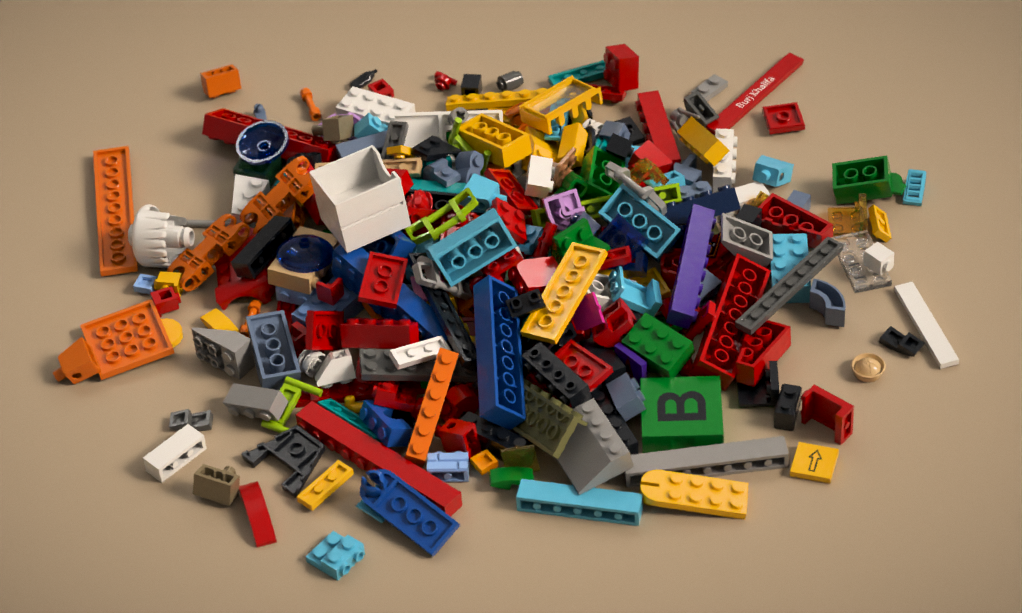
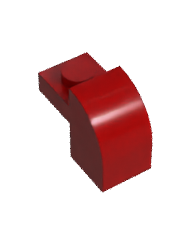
(459, 399)

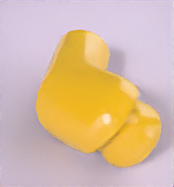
(351, 404)

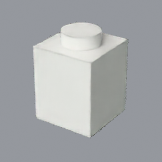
(879, 258)

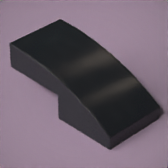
(896, 341)

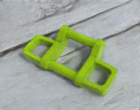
(452, 205)

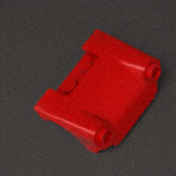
(233, 287)

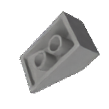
(747, 240)

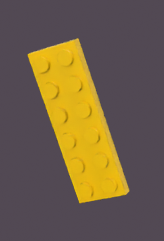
(564, 292)

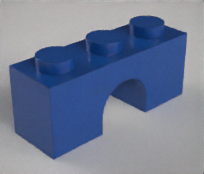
(390, 431)

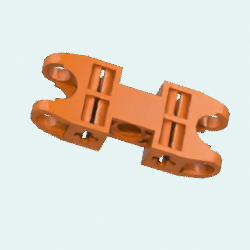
(281, 196)
(209, 251)

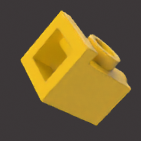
(168, 279)

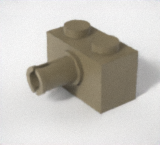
(335, 128)
(216, 484)

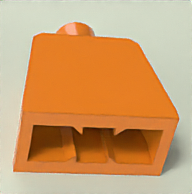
(77, 362)

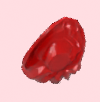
(420, 200)

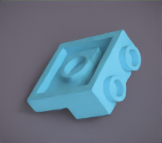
(336, 555)

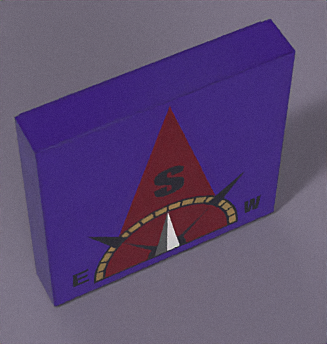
(635, 365)

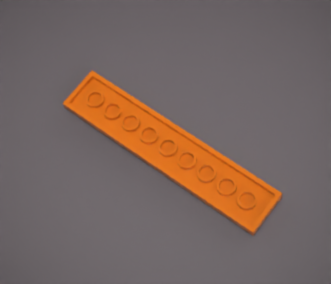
(114, 210)

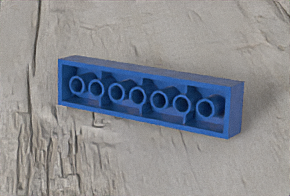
(410, 306)
(498, 354)

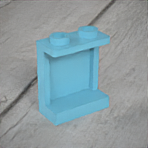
(635, 295)

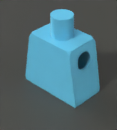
(769, 171)
(484, 191)

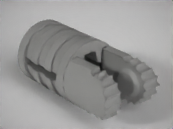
(460, 112)

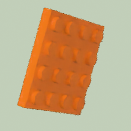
(127, 339)

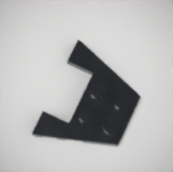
(295, 450)

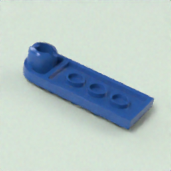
(407, 510)

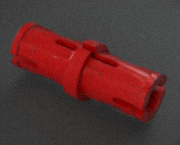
(545, 240)

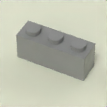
(255, 402)

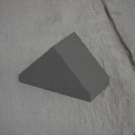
(698, 105)

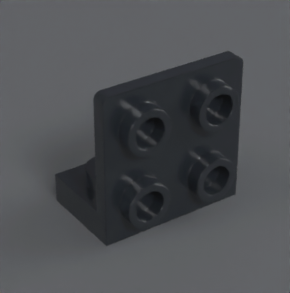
(764, 393)

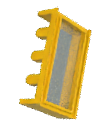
(558, 100)

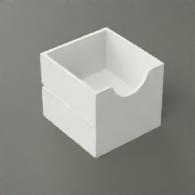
(359, 199)

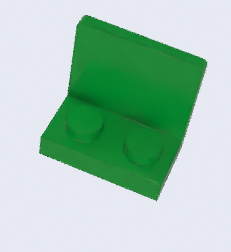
(579, 233)

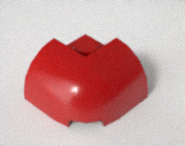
(618, 321)

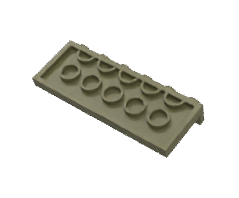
(547, 420)

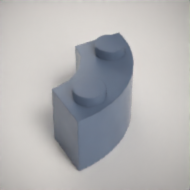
(828, 301)

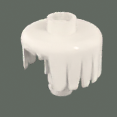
(158, 235)

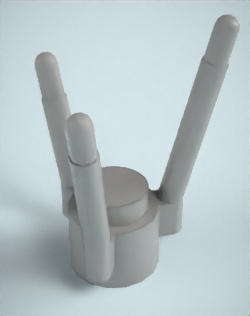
(679, 117)

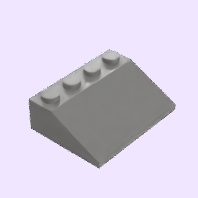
(594, 451)

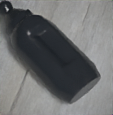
(364, 79)

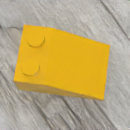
(540, 147)

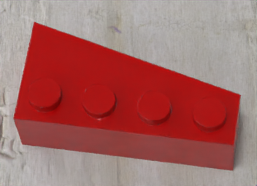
(787, 218)
(378, 333)
(764, 345)

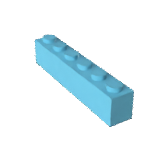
(565, 501)

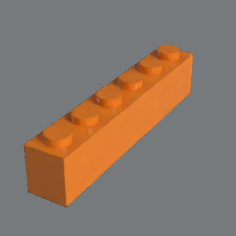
(431, 406)

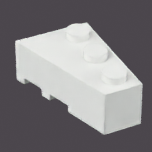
(244, 191)

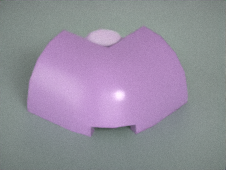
(561, 207)

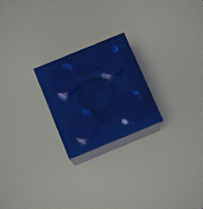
(621, 234)

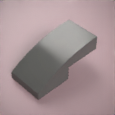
(200, 421)

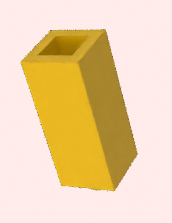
(573, 136)

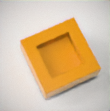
(484, 462)

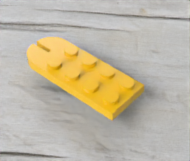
(694, 493)

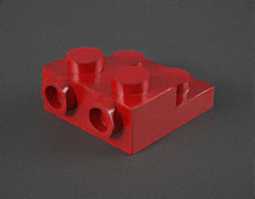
(390, 396)

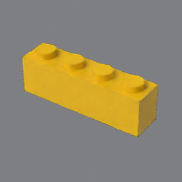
(702, 142)

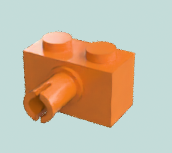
(220, 81)

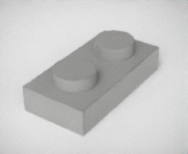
(711, 87)

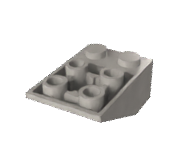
(224, 350)

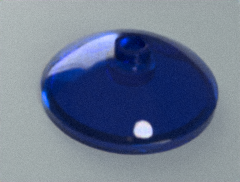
(262, 142)
(305, 253)

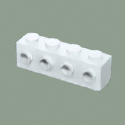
(723, 170)

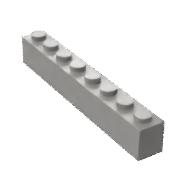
(713, 459)

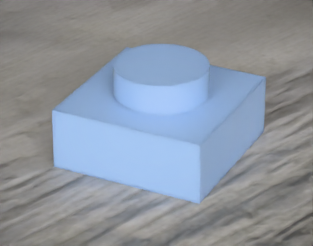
(144, 283)

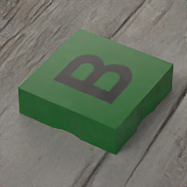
(681, 412)

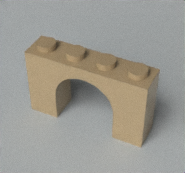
(297, 281)

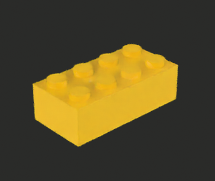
(504, 141)

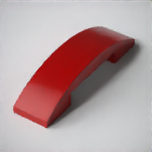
(257, 514)

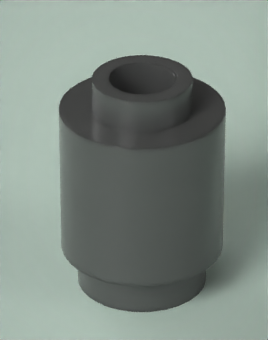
(509, 81)

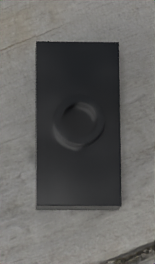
(635, 134)

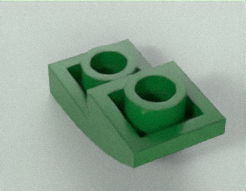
(506, 476)

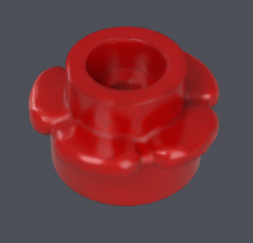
(443, 83)

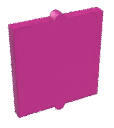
(588, 313)

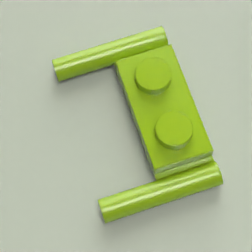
(457, 141)
(292, 391)

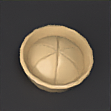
(868, 367)

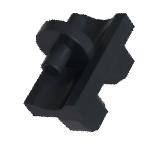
(525, 303)

